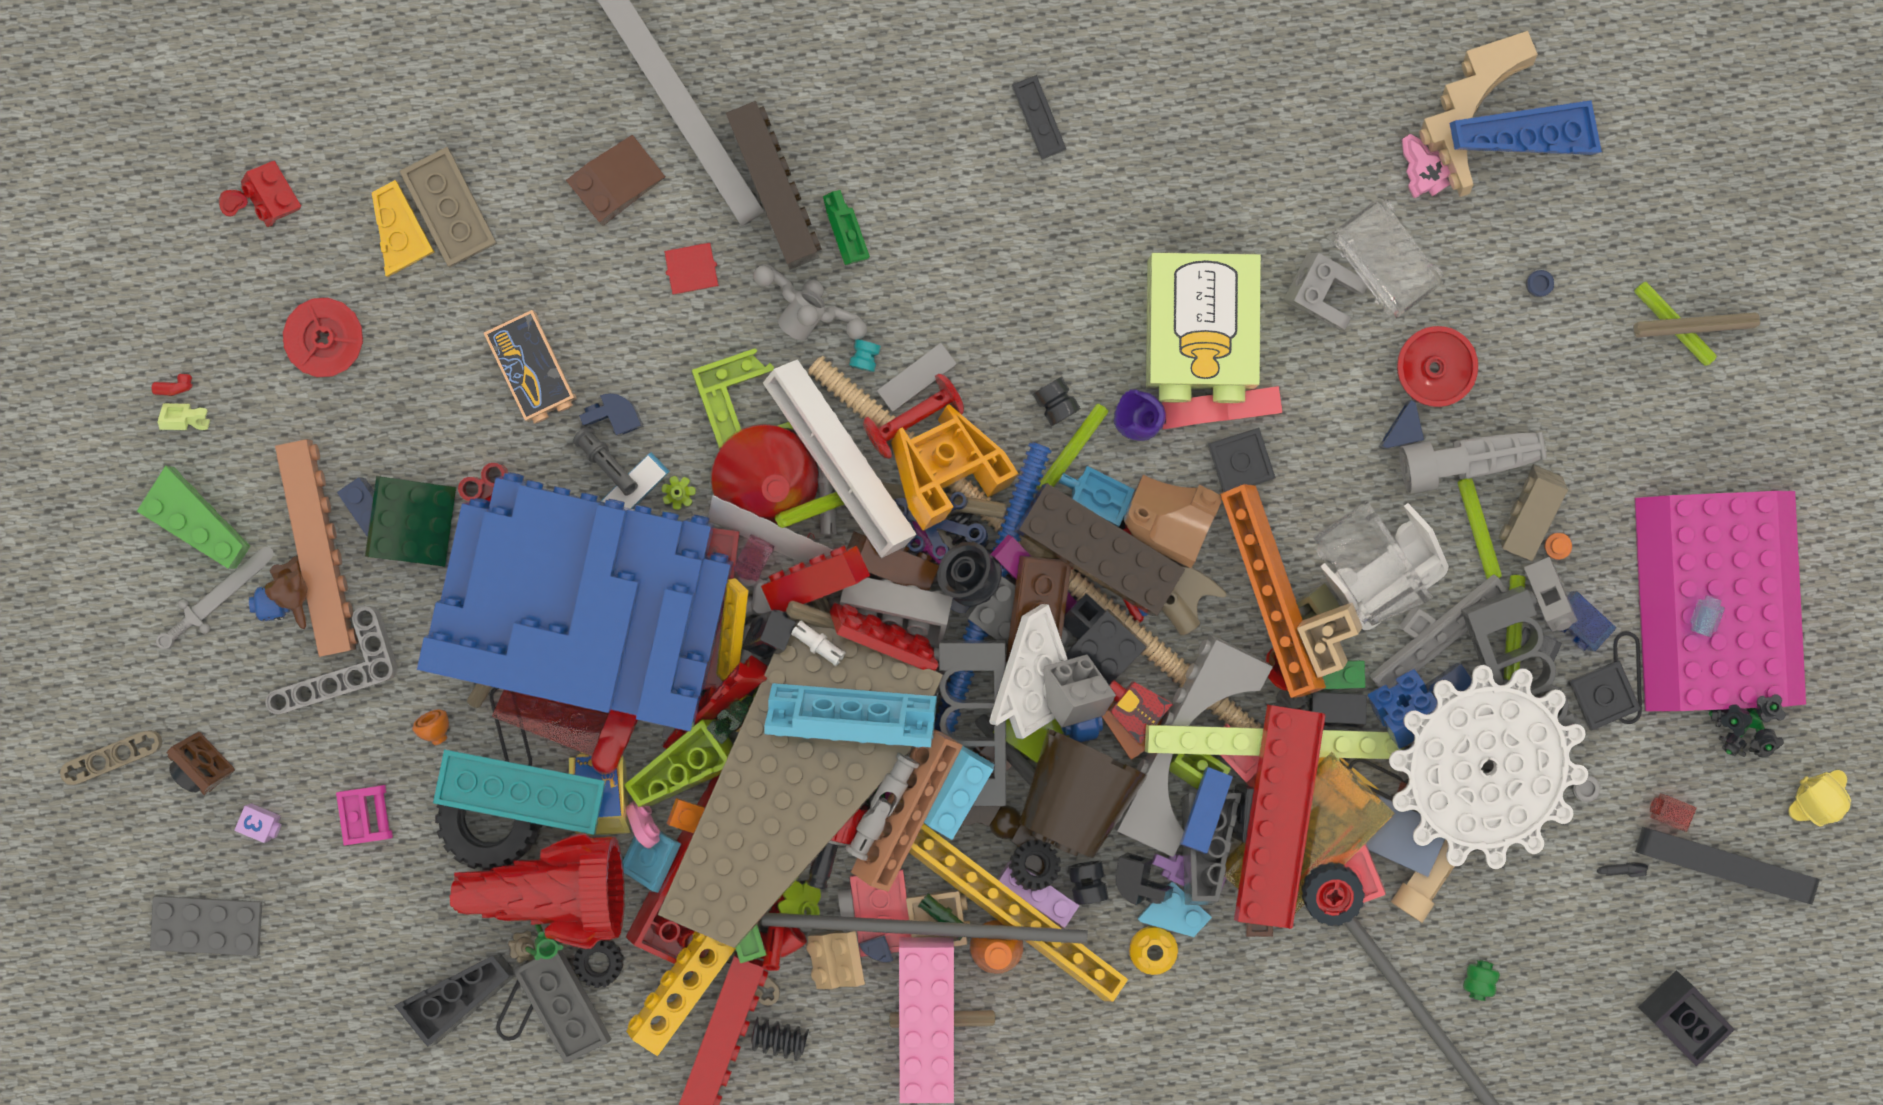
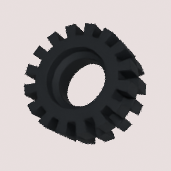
(1050, 861)
(599, 978)

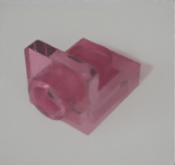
(753, 558)

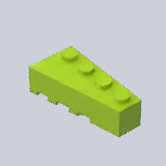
(680, 767)

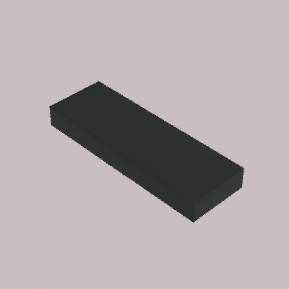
(1039, 117)

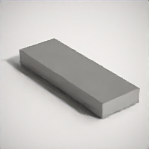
(916, 377)

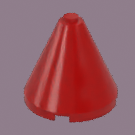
(764, 471)

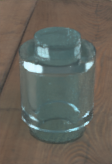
(1707, 616)

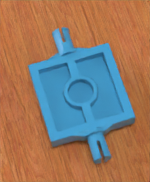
(1100, 494)

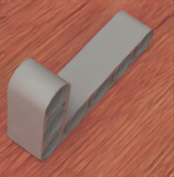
(344, 676)

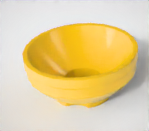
(1153, 936)

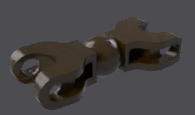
(1005, 825)

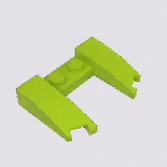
(712, 387)

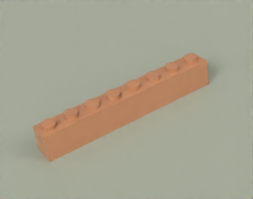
(316, 547)

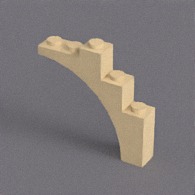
(1485, 70)

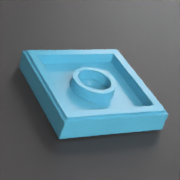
(651, 864)

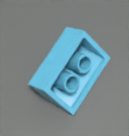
(959, 792)

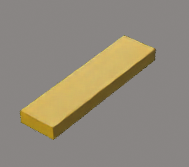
(732, 628)

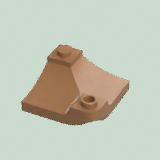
(1172, 518)

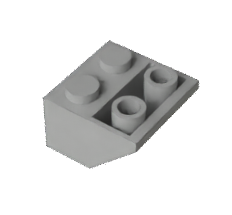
(1076, 691)

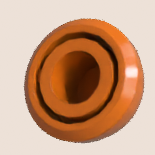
(432, 726)

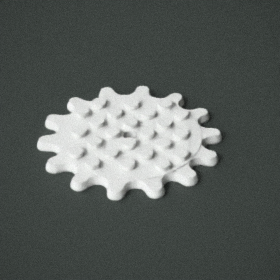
(1527, 773)

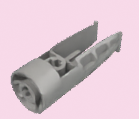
(1467, 459)

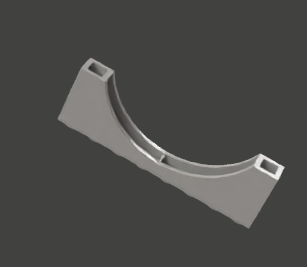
(1217, 673)

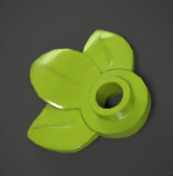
(800, 898)

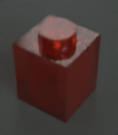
(1672, 812)

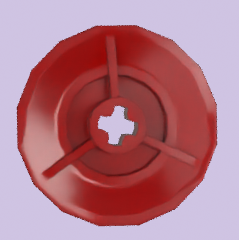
(303, 332)

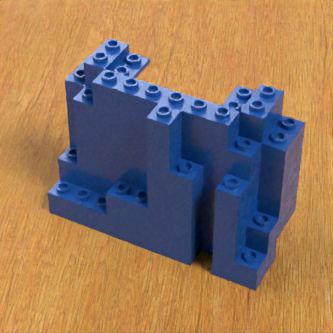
(580, 602)

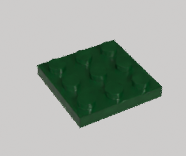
(410, 521)

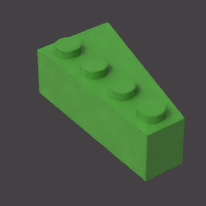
(186, 514)

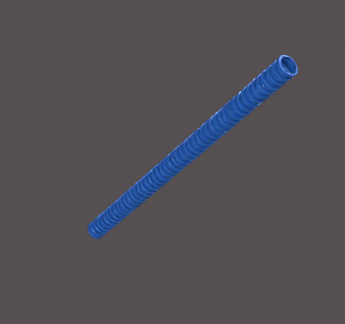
(1019, 504)

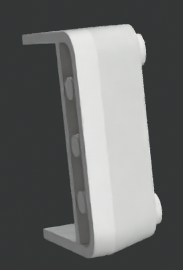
(1419, 546)

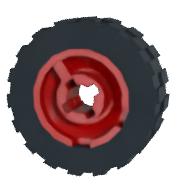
(1323, 882)

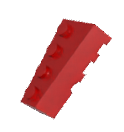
(815, 579)

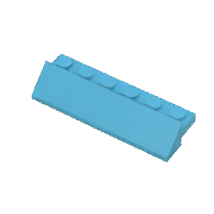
(851, 715)

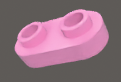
(643, 824)

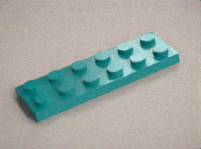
(519, 792)

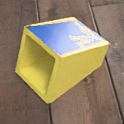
(615, 798)

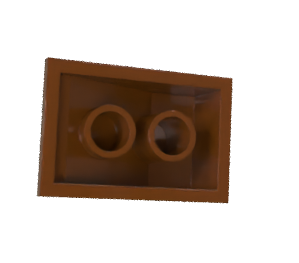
(615, 179)

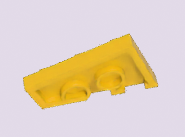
(400, 232)

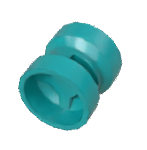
(864, 355)

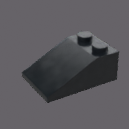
(1686, 1018)

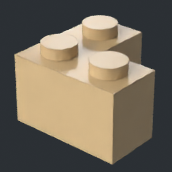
(1323, 636)

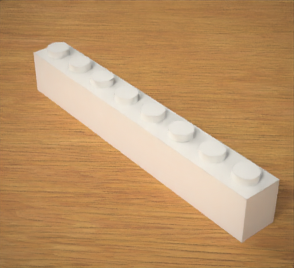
(839, 458)

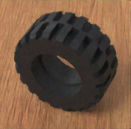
(476, 852)

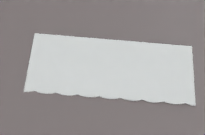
(784, 540)

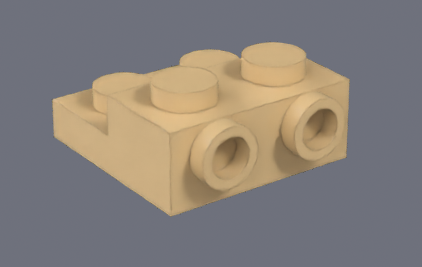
(948, 898)
(835, 959)

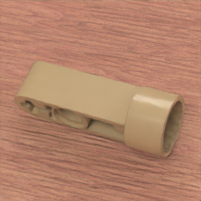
(1420, 890)

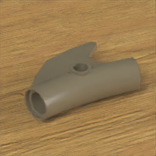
(1182, 605)

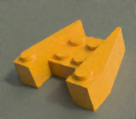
(943, 458)

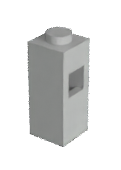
(1551, 594)

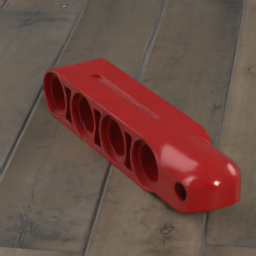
(613, 741)

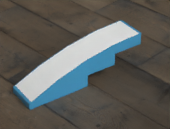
(647, 475)

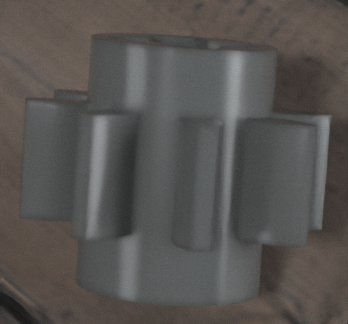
(1284, 700)

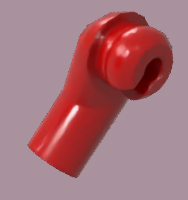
(170, 389)

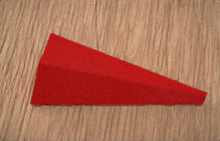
(738, 684)

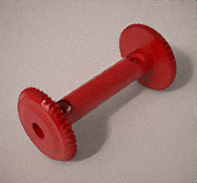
(946, 395)

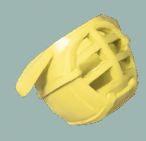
(1821, 799)

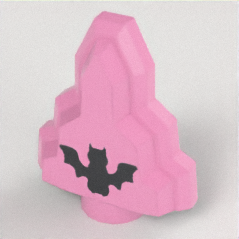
(1424, 168)

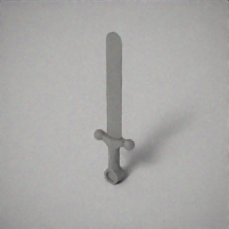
(212, 600)

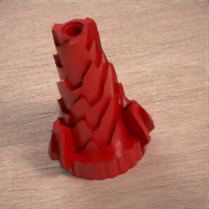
(571, 887)

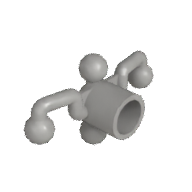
(806, 306)

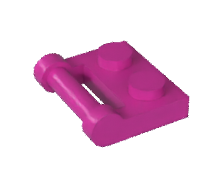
(355, 815)

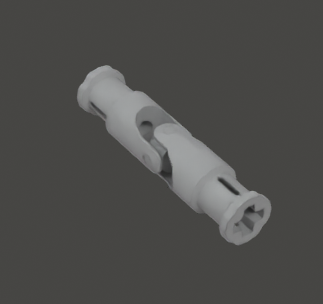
(874, 820)

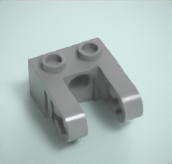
(1313, 284)

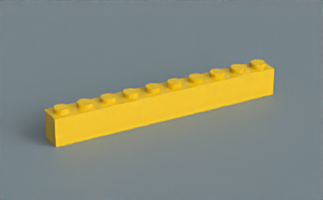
(1014, 911)

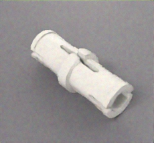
(818, 643)

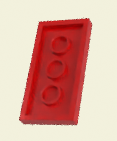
(883, 638)

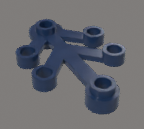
(945, 525)

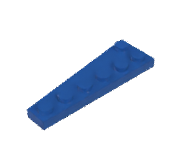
(1540, 130)

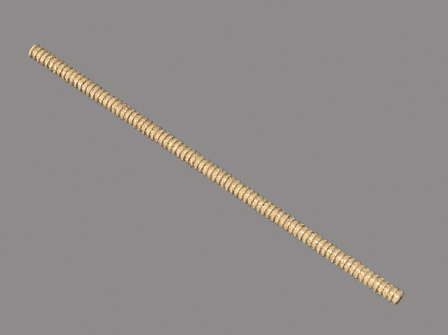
(1077, 584)

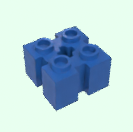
(1394, 703)

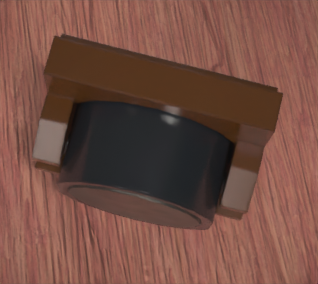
(198, 764)

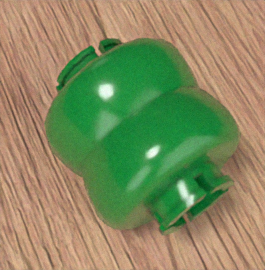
(1481, 980)

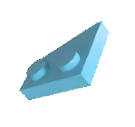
(1176, 915)

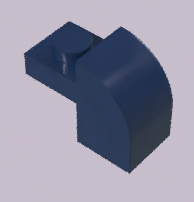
(618, 409)

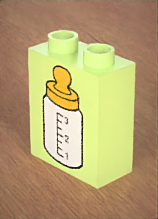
(1203, 325)

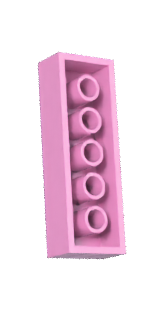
(926, 1019)

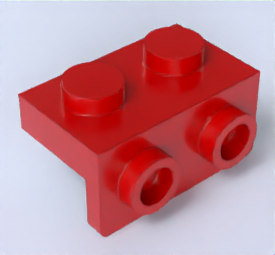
(269, 193)

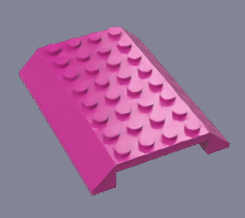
(1747, 557)

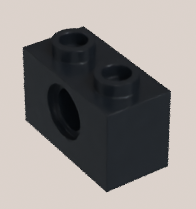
(769, 634)

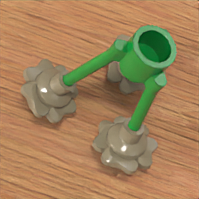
(529, 947)

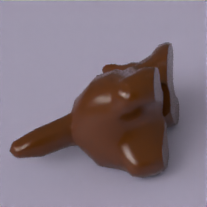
(288, 589)

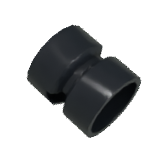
(1056, 401)
(1091, 891)

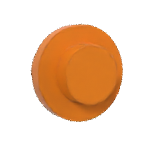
(1558, 546)

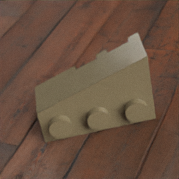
(1533, 512)

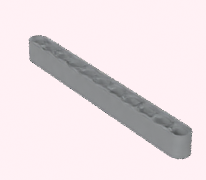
(683, 109)

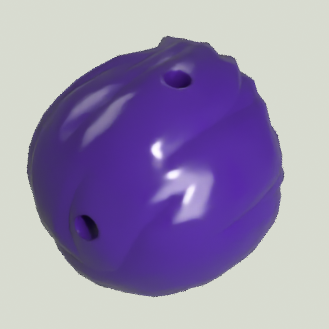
(1139, 415)

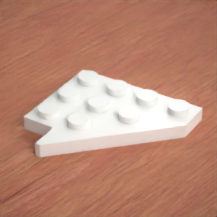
(1023, 684)

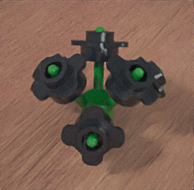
(1739, 721)

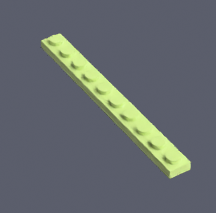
(1248, 741)

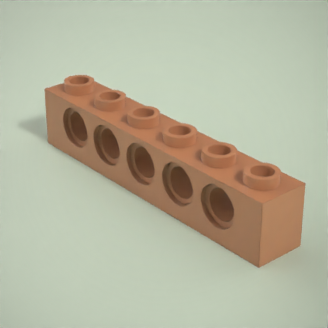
(905, 822)

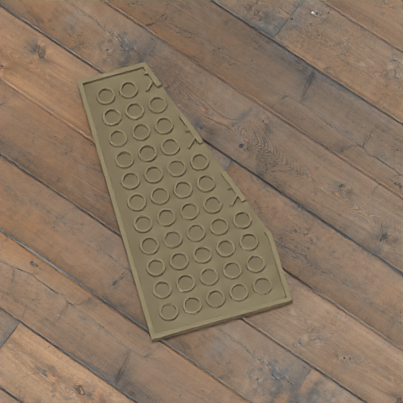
(783, 793)

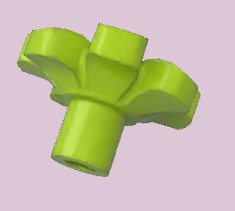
(682, 497)

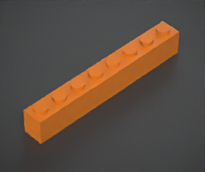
(1271, 588)

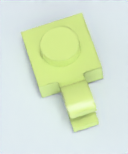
(180, 415)

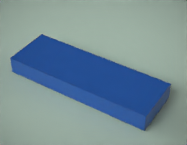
(1206, 810)

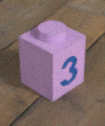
(258, 823)

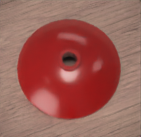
(1455, 361)

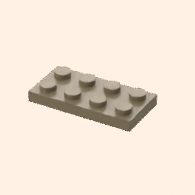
(448, 207)

